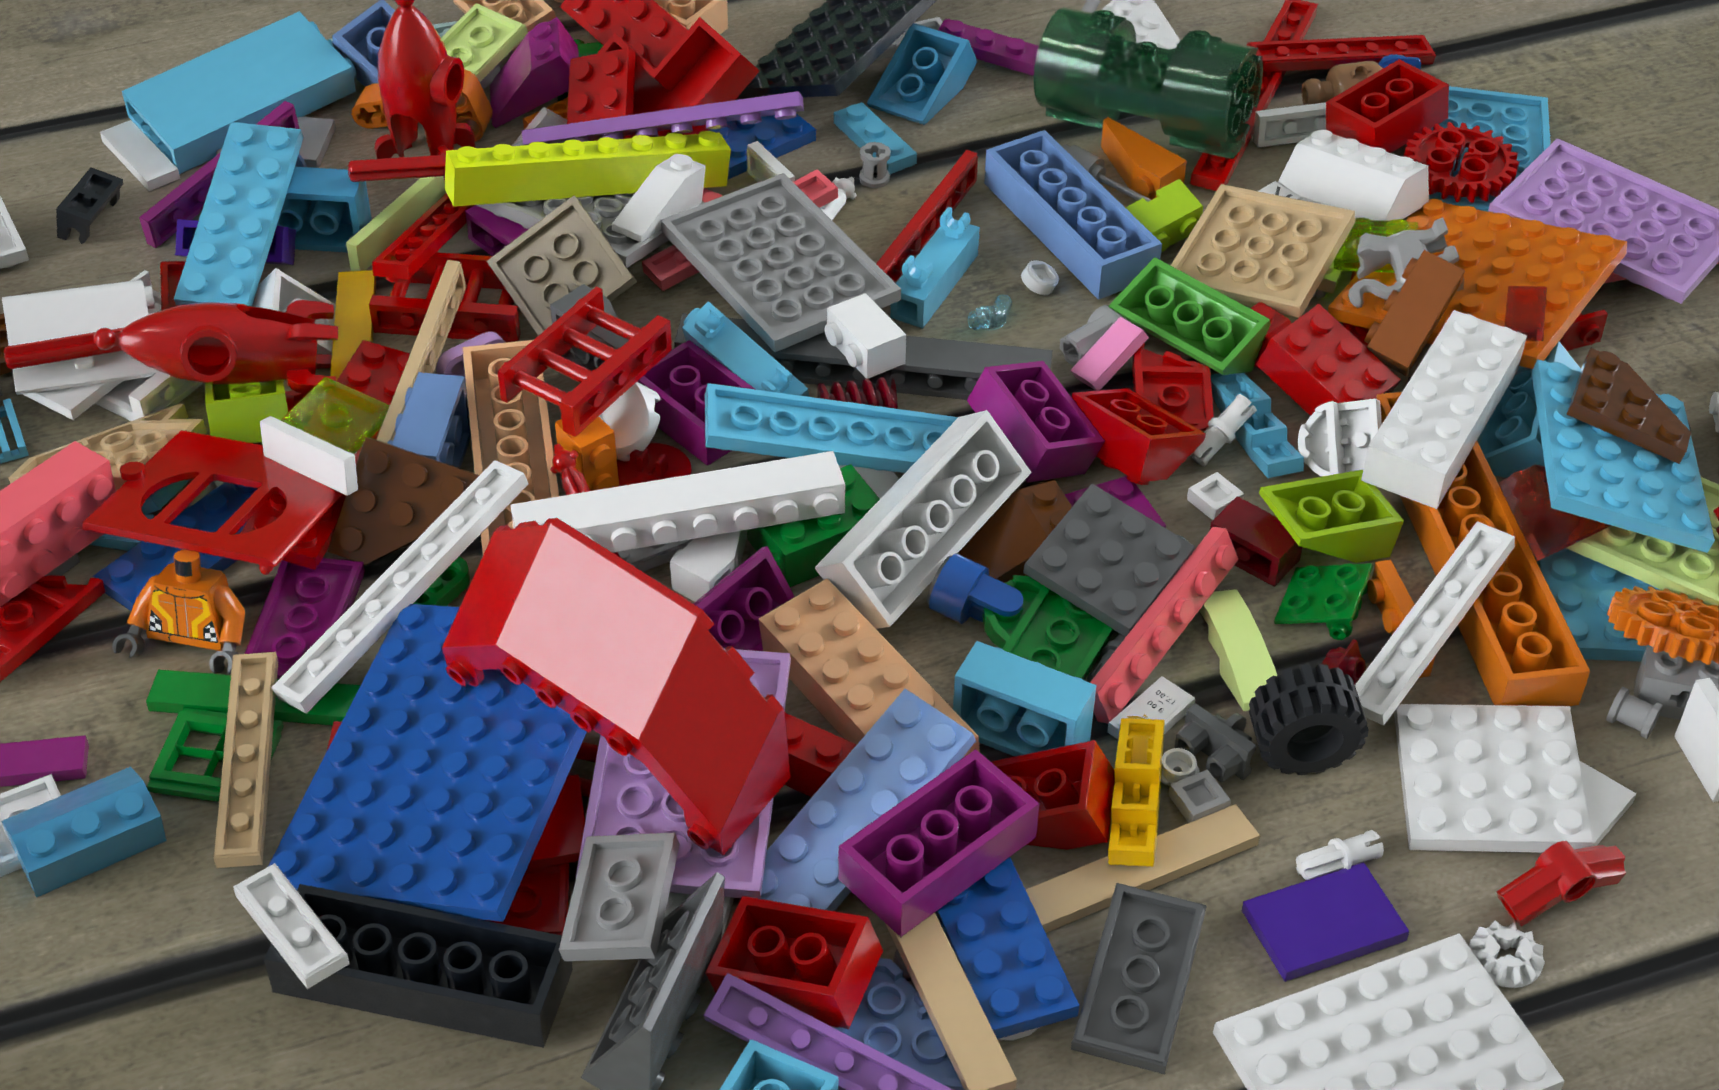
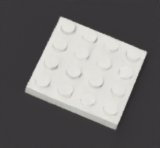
(1491, 778)

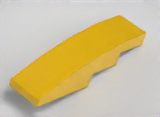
(1136, 792)

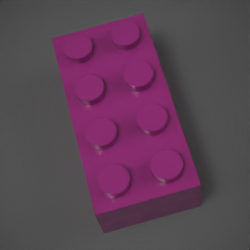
(937, 842)

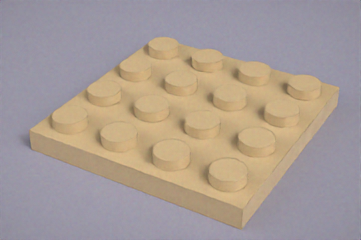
(1264, 247)

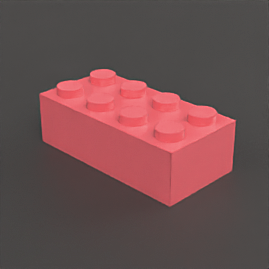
(45, 515)

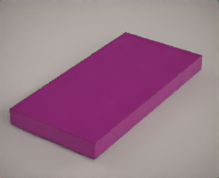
(303, 607)

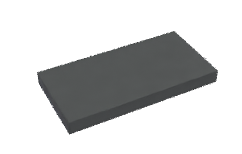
(1139, 978)

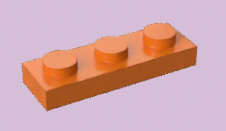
(1392, 599)

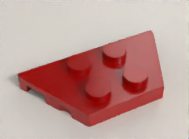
(1174, 385)
(39, 615)

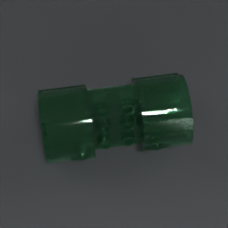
(1198, 91)

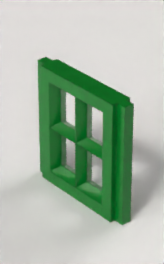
(188, 785)

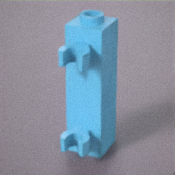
(936, 269)
(738, 352)

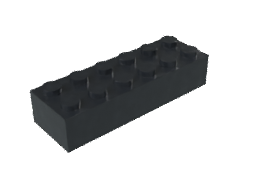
(434, 968)

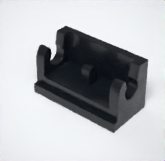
(86, 203)

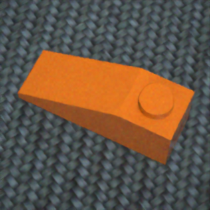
(1139, 160)

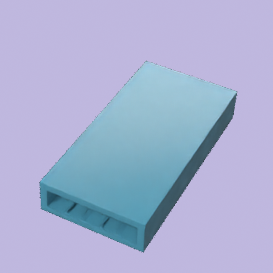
(240, 82)

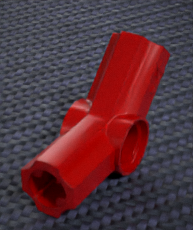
(1559, 876)

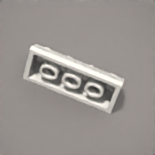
(1356, 177)

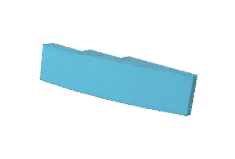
(1263, 433)

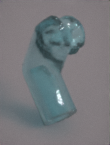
(991, 317)

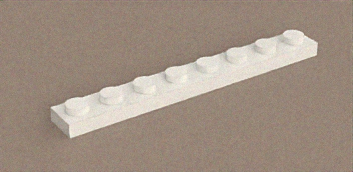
(399, 586)

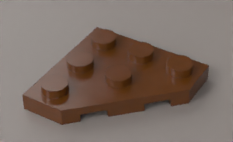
(1622, 404)
(394, 501)

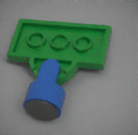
(1020, 616)

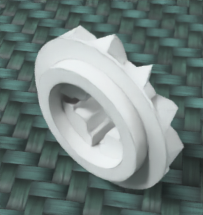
(1508, 970)

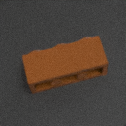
(1414, 311)

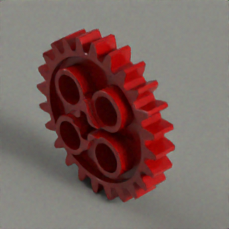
(1483, 170)

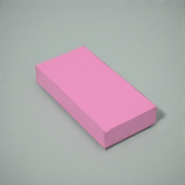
(1109, 354)

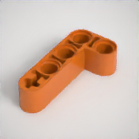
(471, 107)

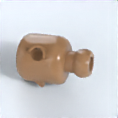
(1337, 81)

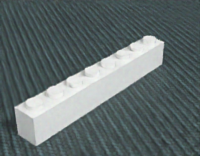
(698, 503)

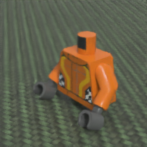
(187, 608)

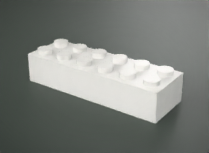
(1443, 409)
(925, 518)

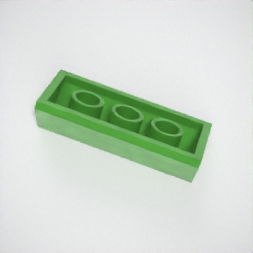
(1193, 318)

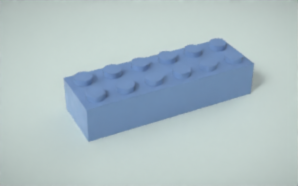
(1070, 212)

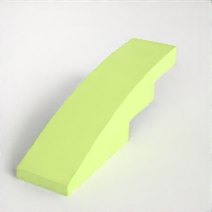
(1238, 643)

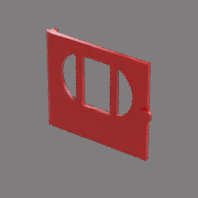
(210, 460)

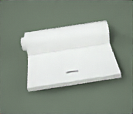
(73, 313)

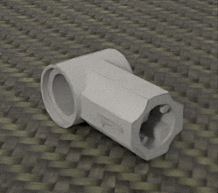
(1081, 340)

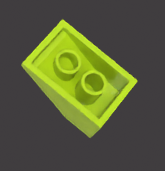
(237, 409)
(1336, 516)

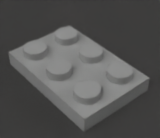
(619, 897)

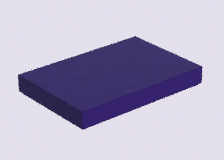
(1324, 921)

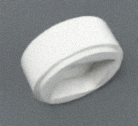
(1040, 277)

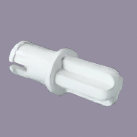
(1339, 855)

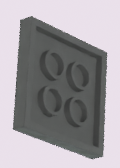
(1108, 559)

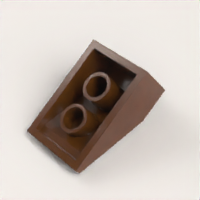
(1017, 530)

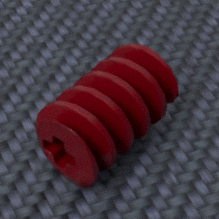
(880, 396)

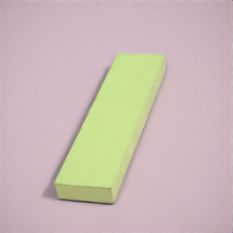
(393, 221)

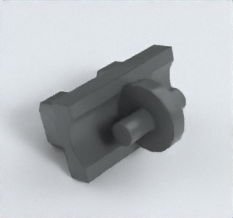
(1220, 739)

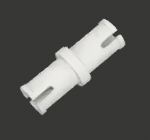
(1223, 429)

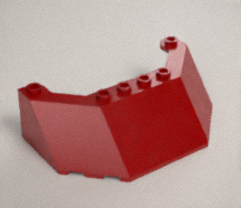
(627, 665)

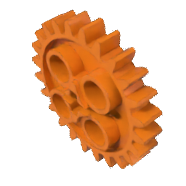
(1667, 623)

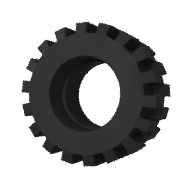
(1308, 719)

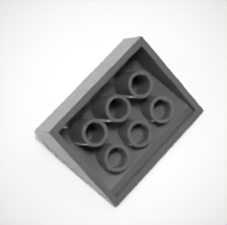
(660, 996)

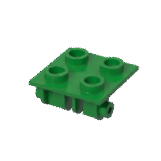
(1325, 596)

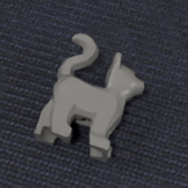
(1397, 250)

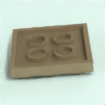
(556, 259)

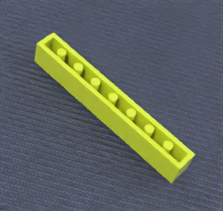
(575, 167)

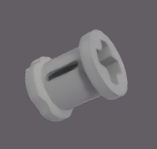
(874, 165)
(1634, 712)

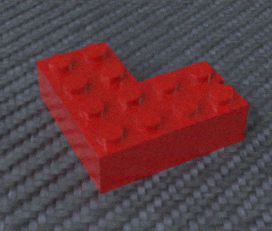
(694, 73)

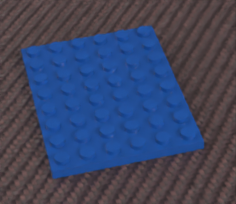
(431, 782)

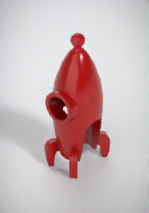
(418, 86)
(230, 342)

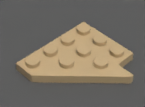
(130, 441)

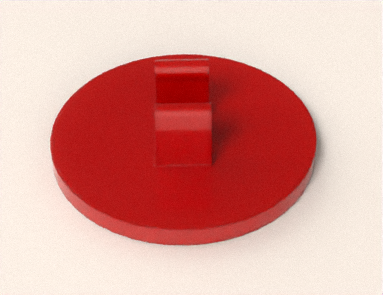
(653, 463)

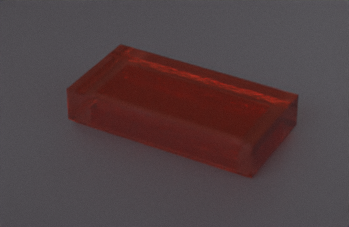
(1526, 311)

